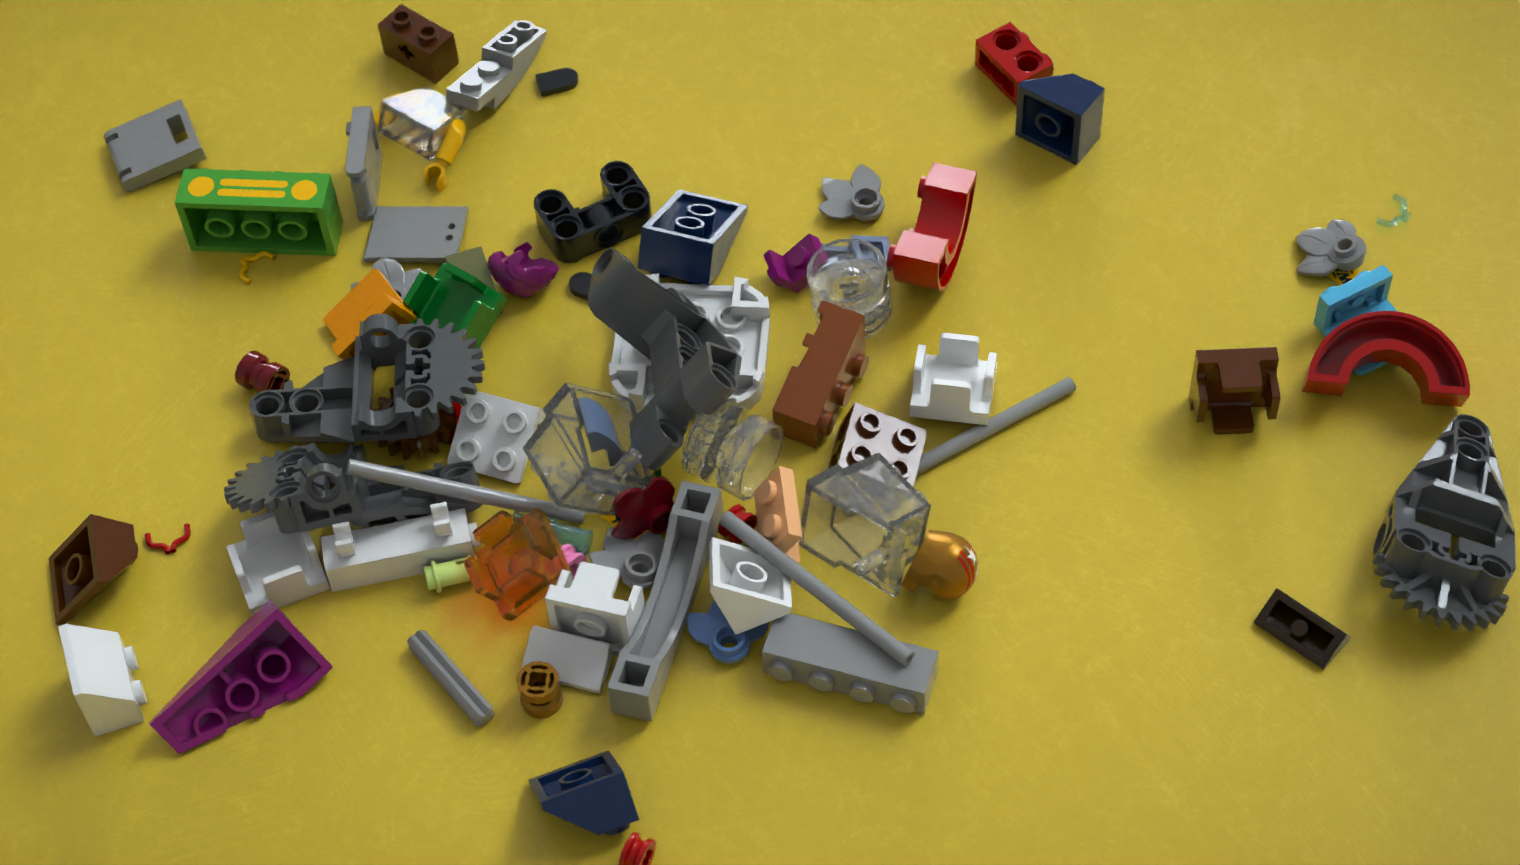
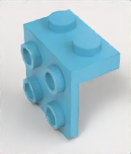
(1359, 296)

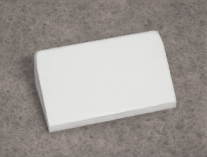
(577, 659)

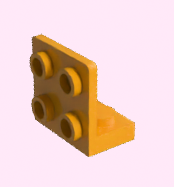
(367, 298)

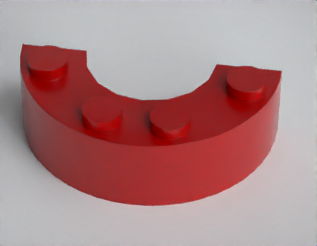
(931, 250)
(1392, 339)

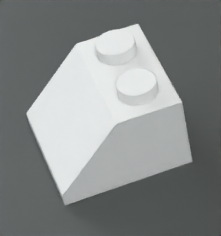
(103, 677)

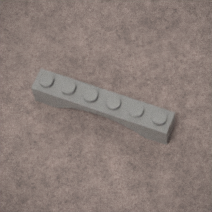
(651, 649)

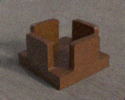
(1233, 383)

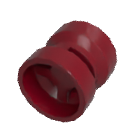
(259, 374)

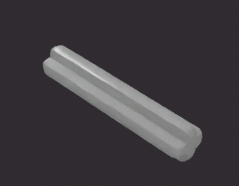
(450, 678)

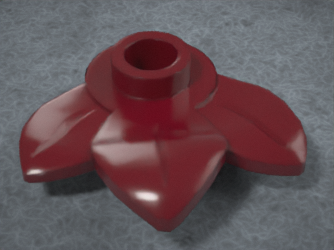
(644, 509)

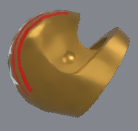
(943, 565)

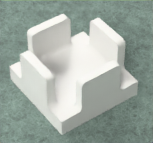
(954, 383)
(275, 564)
(588, 606)

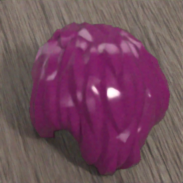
(520, 273)

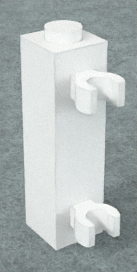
(396, 548)

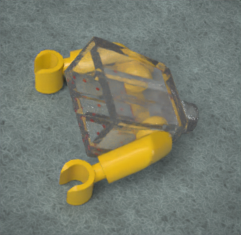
(426, 126)

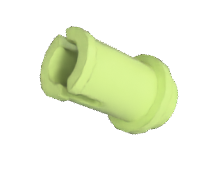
(445, 574)

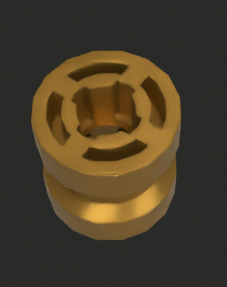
(539, 689)

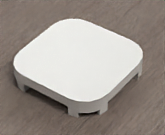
(737, 313)

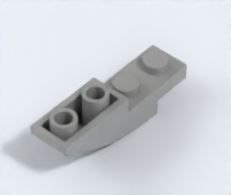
(500, 68)

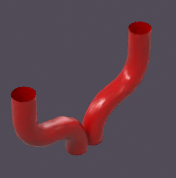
(165, 547)

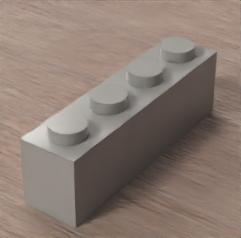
(848, 663)

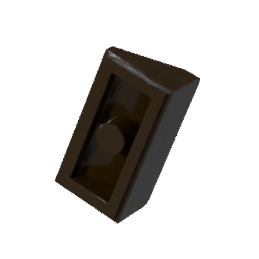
(1301, 629)

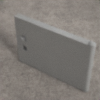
(416, 233)

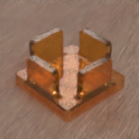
(516, 562)

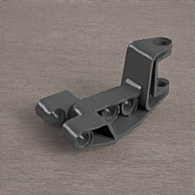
(689, 356)

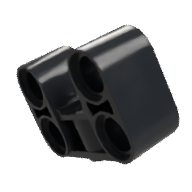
(584, 231)

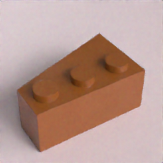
(824, 377)

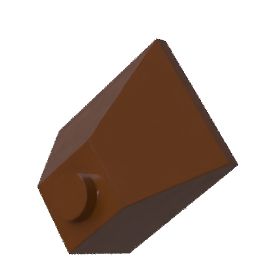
(89, 563)

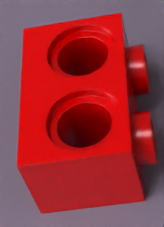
(1010, 58)

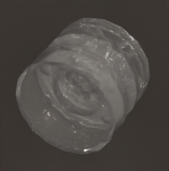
(853, 277)
(732, 449)

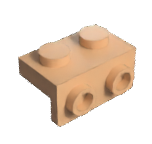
(779, 512)

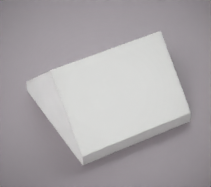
(747, 586)

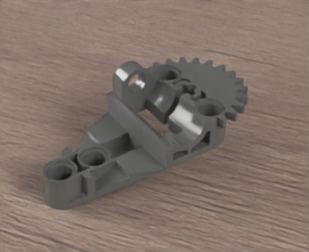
(430, 374)
(299, 491)
(1446, 495)

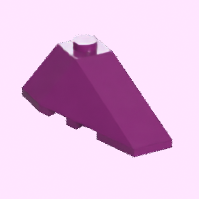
(246, 676)

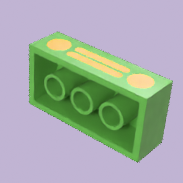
(259, 211)

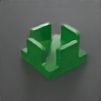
(457, 299)

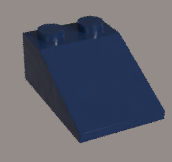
(690, 237)

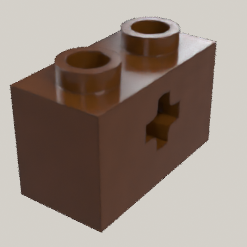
(418, 43)

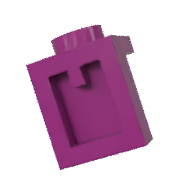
(791, 268)

